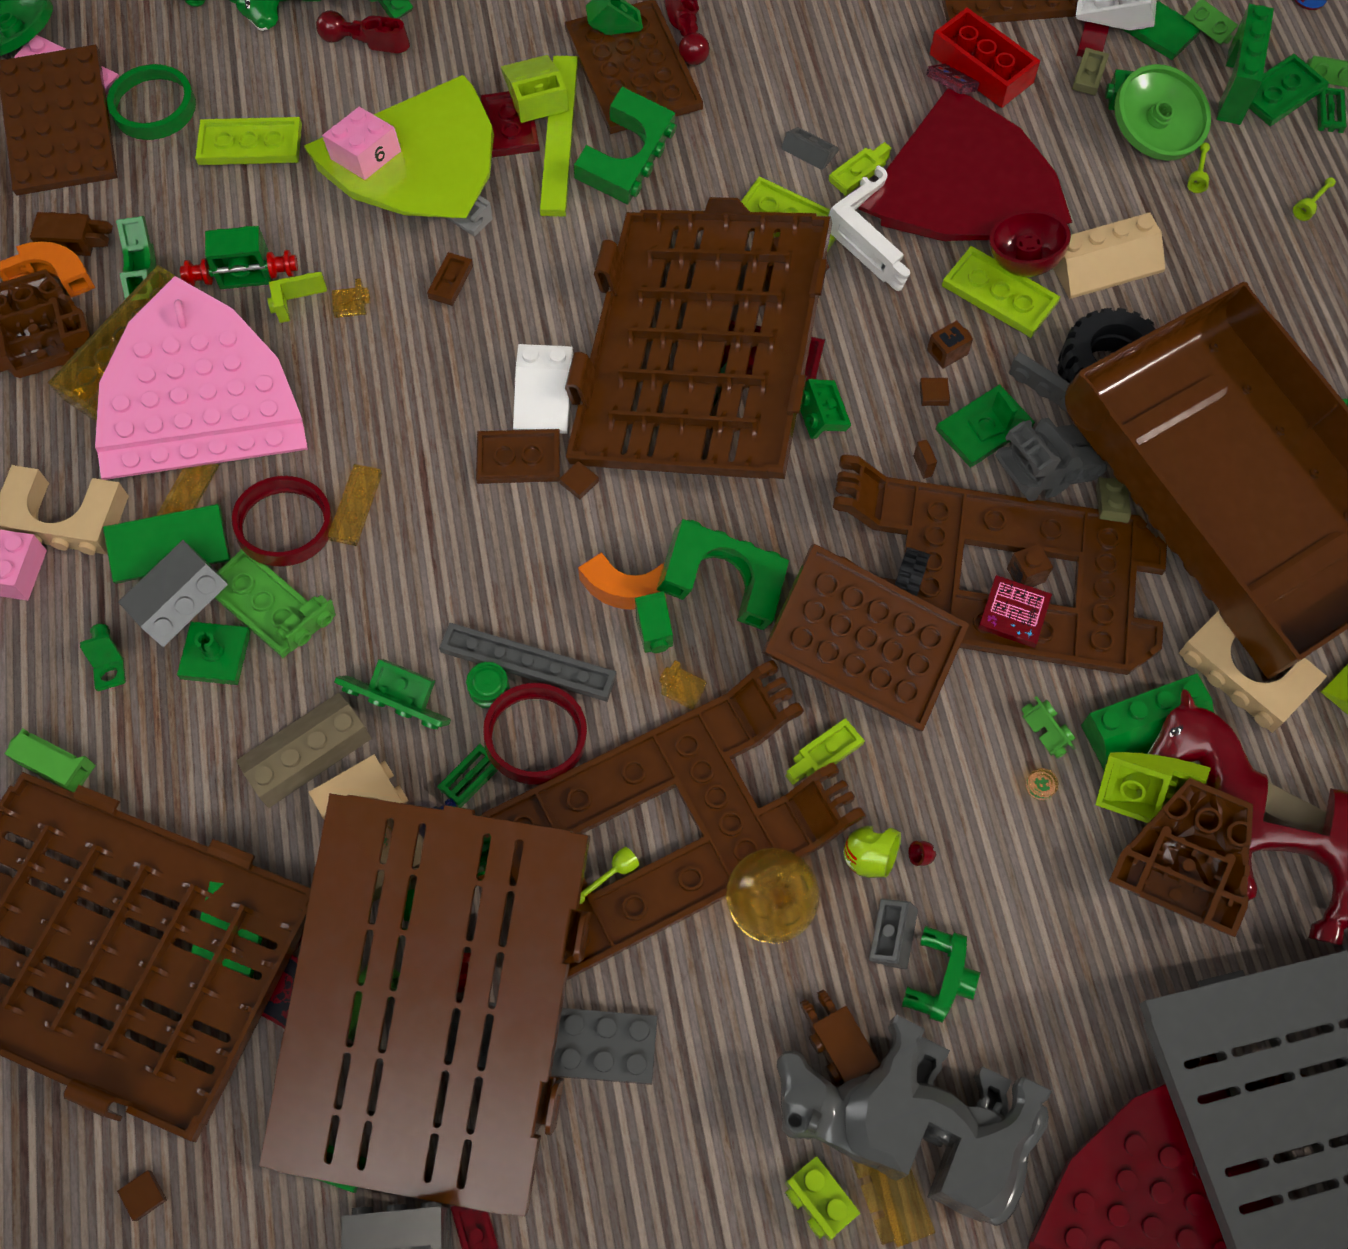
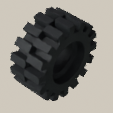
(912, 570)

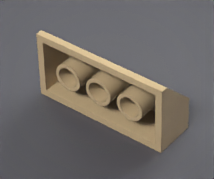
(1111, 256)

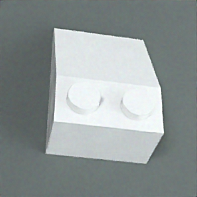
(1118, 13)
(540, 387)

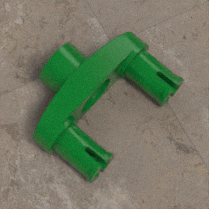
(957, 979)

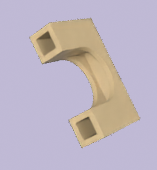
(83, 531)
(1267, 702)
(372, 781)

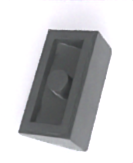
(809, 147)
(893, 933)

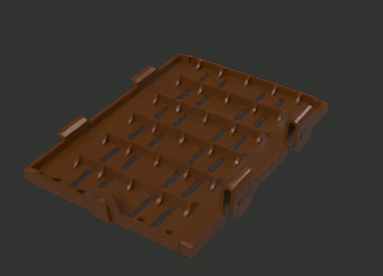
(777, 383)
(103, 1063)
(517, 1076)

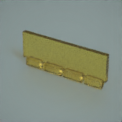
(902, 1205)

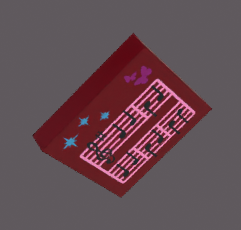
(1015, 611)

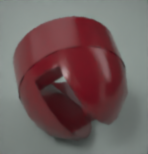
(921, 847)

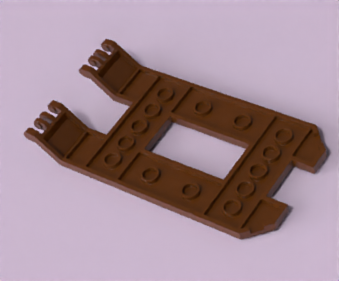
(1107, 554)
(696, 760)

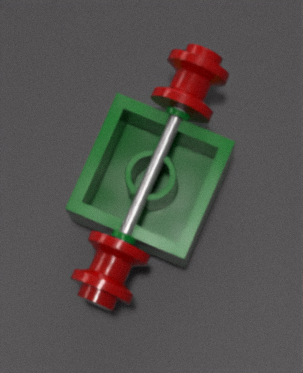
(238, 260)

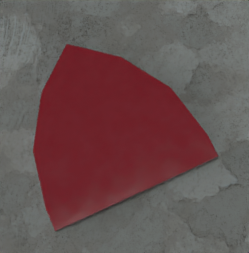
(964, 175)
(1136, 1186)

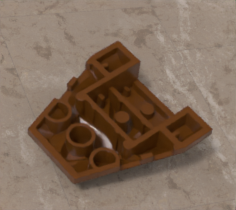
(38, 325)
(1193, 857)

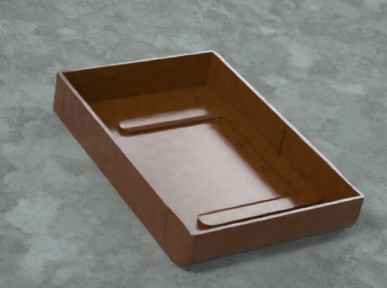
(1235, 464)

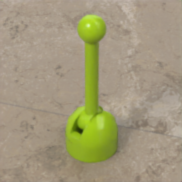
(1201, 177)
(1309, 204)
(622, 862)

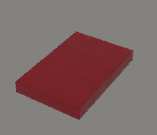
(510, 134)

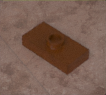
(450, 279)

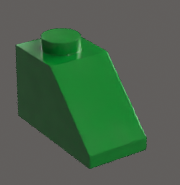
(613, 16)
(654, 622)

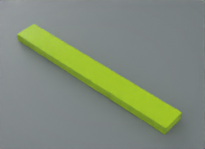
(559, 144)

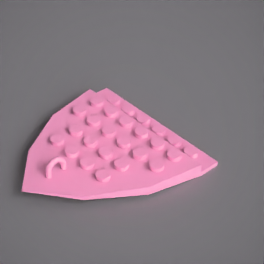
(191, 390)

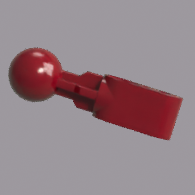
(682, 15)
(377, 31)

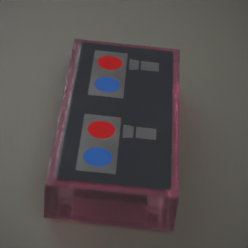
(952, 78)

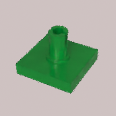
(214, 653)

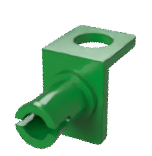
(103, 657)

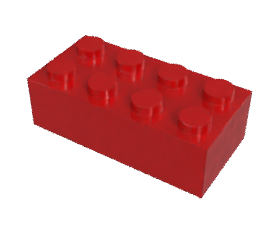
(985, 55)

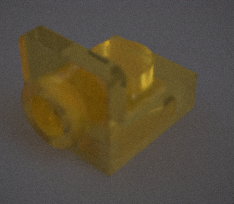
(351, 300)
(681, 685)

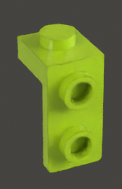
(293, 288)

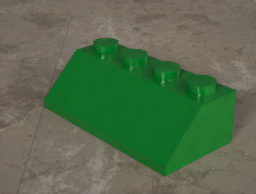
(1137, 721)

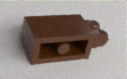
(71, 230)
(839, 1041)

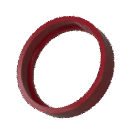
(273, 486)
(534, 691)

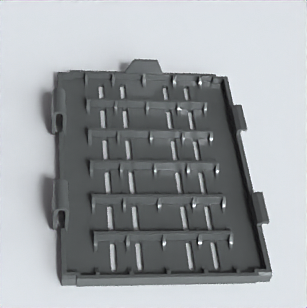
(1268, 1121)

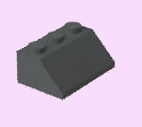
(173, 593)

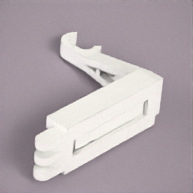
(863, 239)

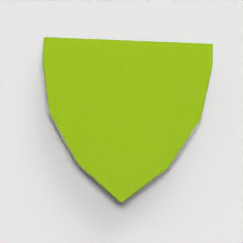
(441, 158)

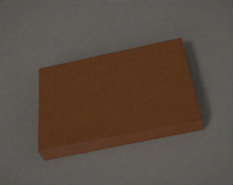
(518, 456)

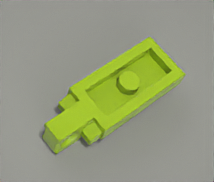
(863, 164)
(828, 748)

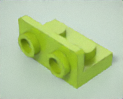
(821, 1199)

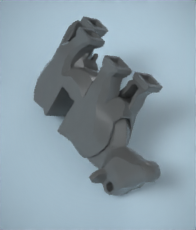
(890, 1110)

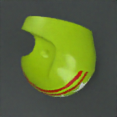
(870, 852)

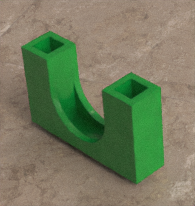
(1248, 59)
(624, 176)
(760, 569)

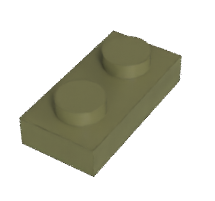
(1090, 71)
(1113, 500)

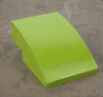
(1144, 783)

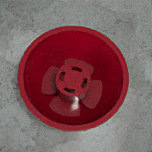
(1036, 249)

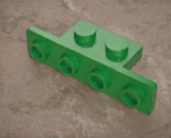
(399, 689)

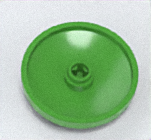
(1162, 112)

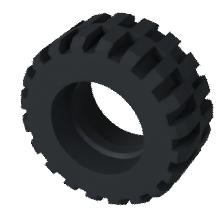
(1099, 332)

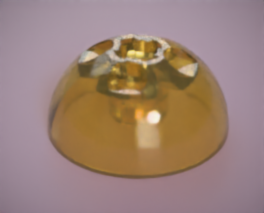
(756, 890)

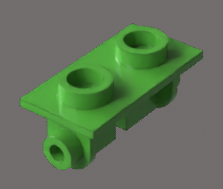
(1211, 22)
(1331, 69)
(317, 615)
(1042, 716)

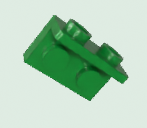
(823, 408)

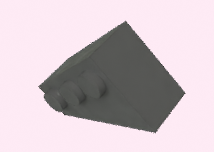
(398, 1228)

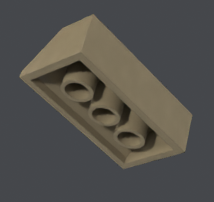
(303, 750)

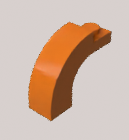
(53, 257)
(614, 586)

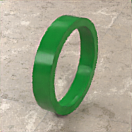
(160, 128)

